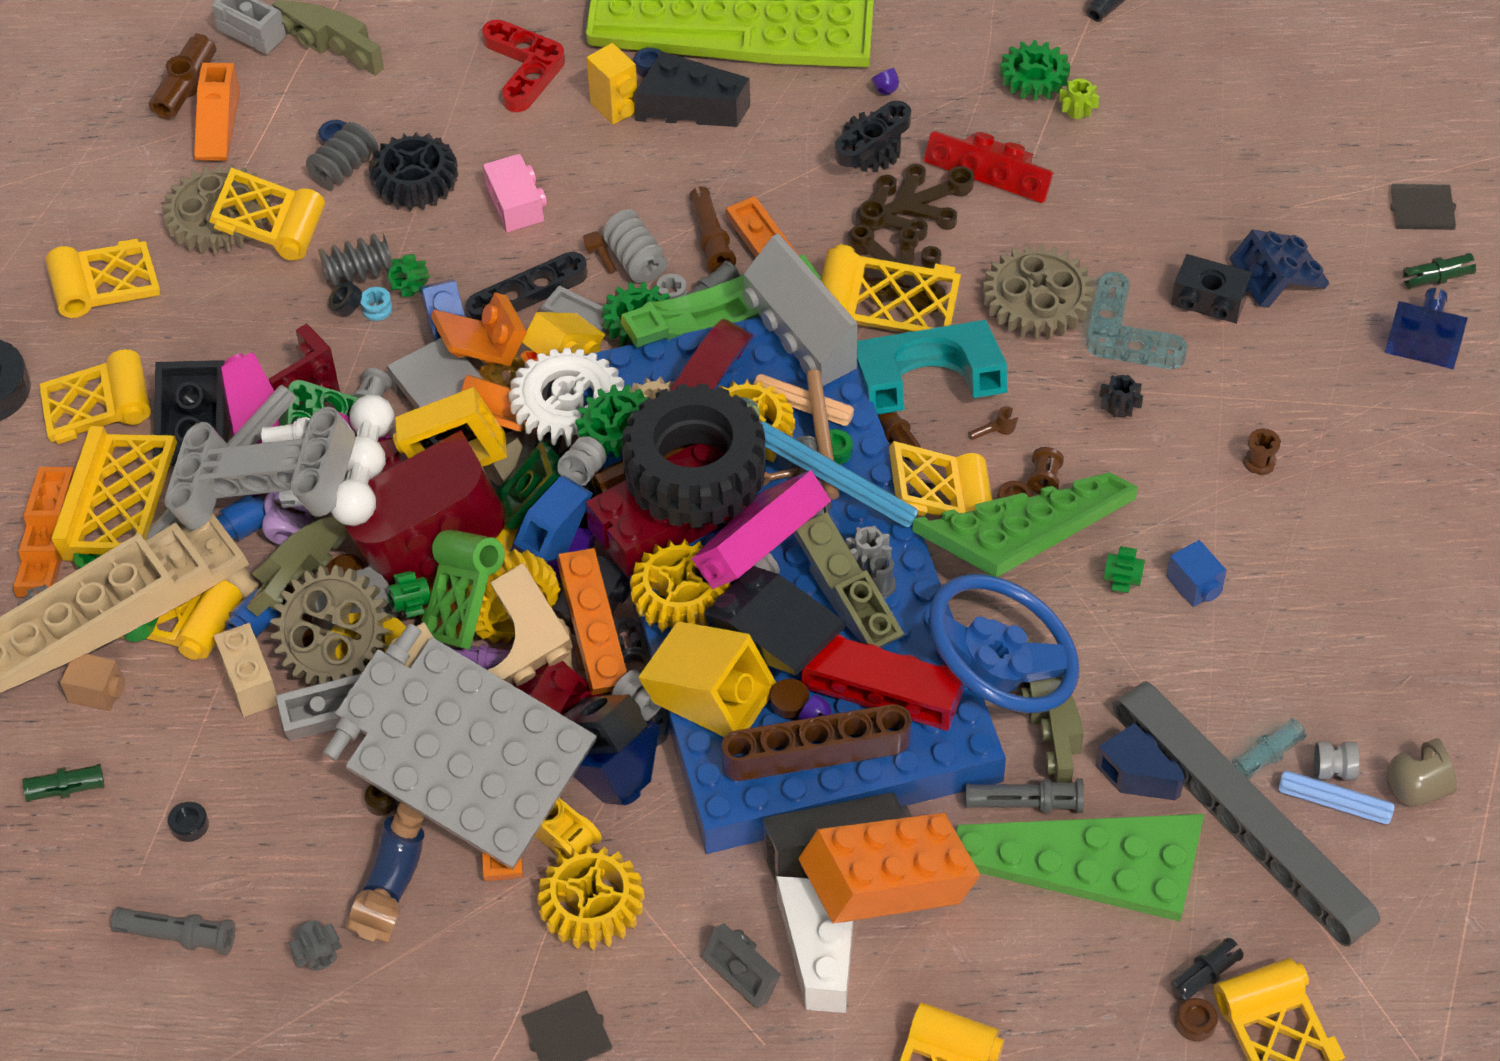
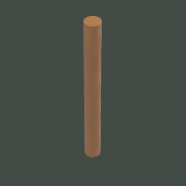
(821, 423)

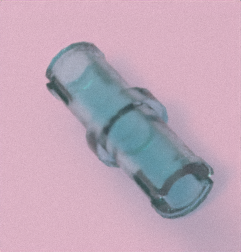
(1270, 748)

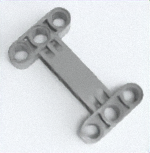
(305, 466)

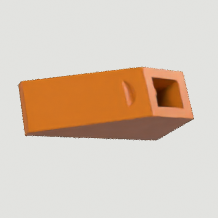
(215, 111)

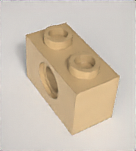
(246, 669)

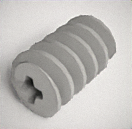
(634, 246)

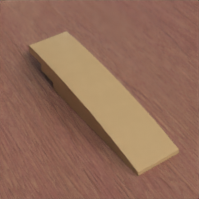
(113, 597)

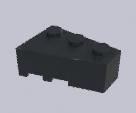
(692, 91)

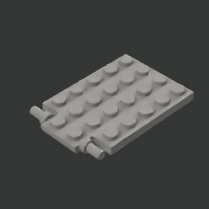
(459, 745)

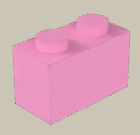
(514, 192)

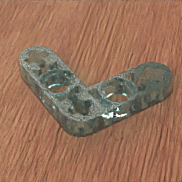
(1114, 331)

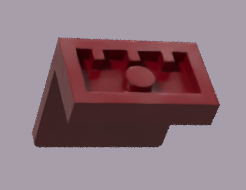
(314, 366)

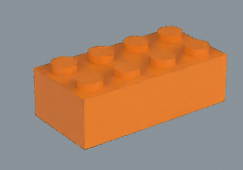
(888, 867)

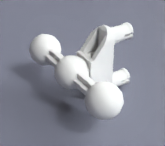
(370, 419)

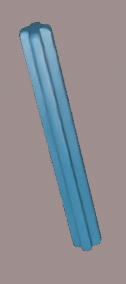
(839, 476)

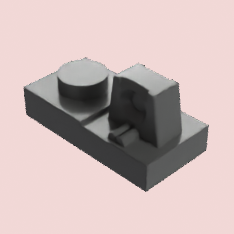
(738, 961)

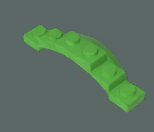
(690, 312)

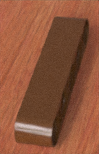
(803, 755)

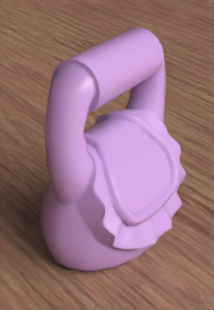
(282, 523)

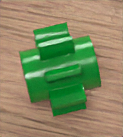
(408, 275)
(1124, 569)
(408, 594)

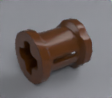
(1267, 446)
(1045, 470)

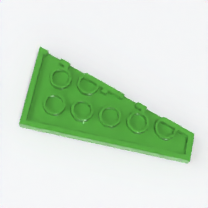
(1020, 527)
(1108, 860)

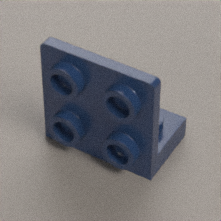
(1275, 263)

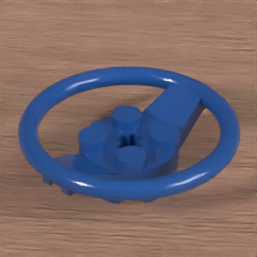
(996, 656)

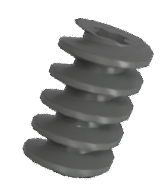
(341, 155)
(356, 260)

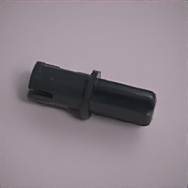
(1206, 969)

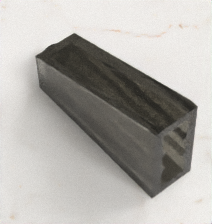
(789, 833)

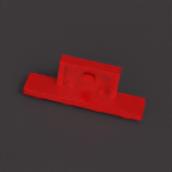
(992, 163)

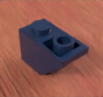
(1138, 766)

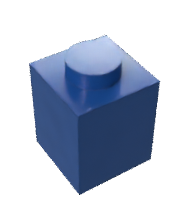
(1196, 573)

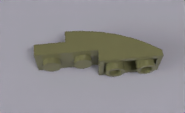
(327, 28)
(299, 553)
(844, 583)
(1059, 727)

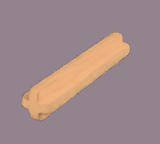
(800, 399)

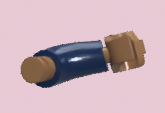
(391, 872)

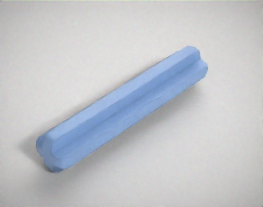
(1336, 797)

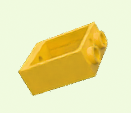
(447, 414)

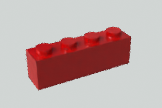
(882, 678)

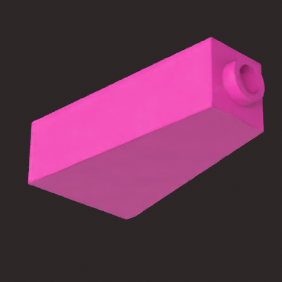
(244, 390)
(760, 528)

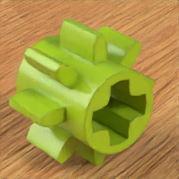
(1079, 98)

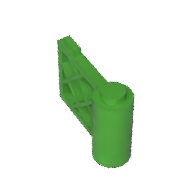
(465, 560)

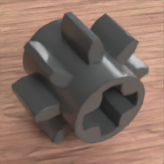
(315, 945)

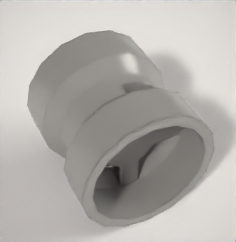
(582, 460)
(631, 685)
(1341, 760)

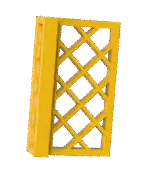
(88, 491)

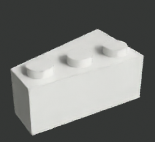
(817, 945)

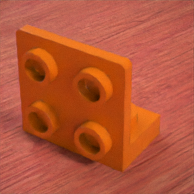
(490, 340)

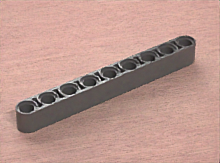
(1251, 817)

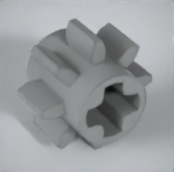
(867, 544)

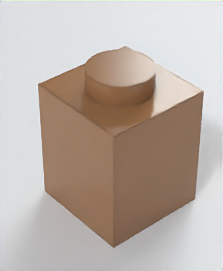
(93, 682)

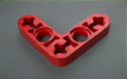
(542, 57)

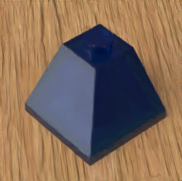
(622, 775)

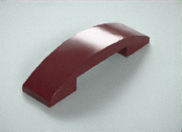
(715, 355)

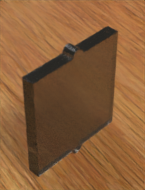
(1423, 206)
(567, 1030)

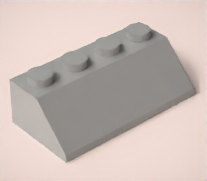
(801, 311)

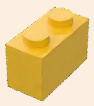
(612, 83)
(562, 331)

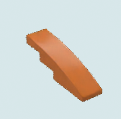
(37, 551)

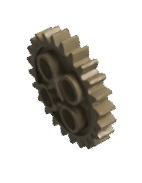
(191, 206)
(1038, 291)
(342, 595)

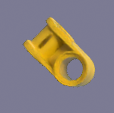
(567, 831)

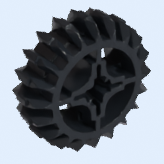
(413, 179)

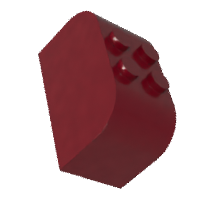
(419, 500)

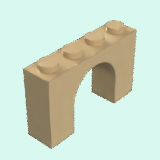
(537, 629)

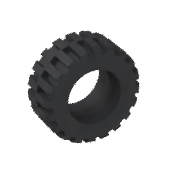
(686, 418)

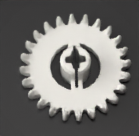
(574, 375)

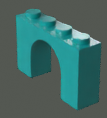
(961, 347)

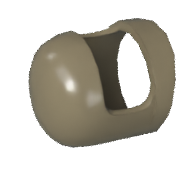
(1425, 780)

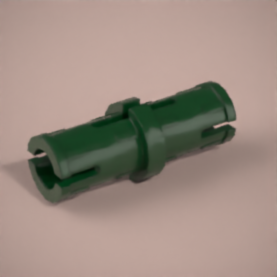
(1439, 270)
(63, 782)

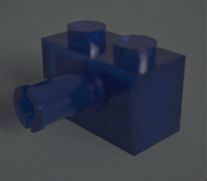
(1427, 331)

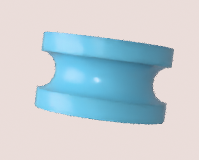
(377, 295)

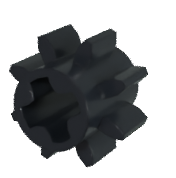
(1121, 396)

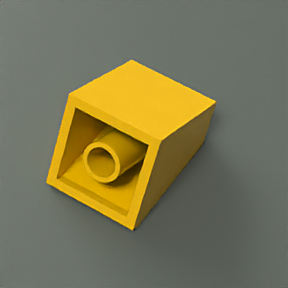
(709, 677)

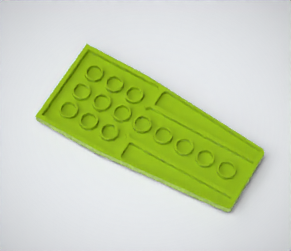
(740, 29)

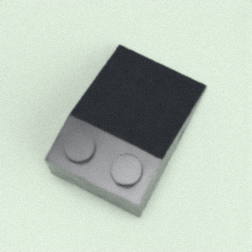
(187, 396)
(778, 616)

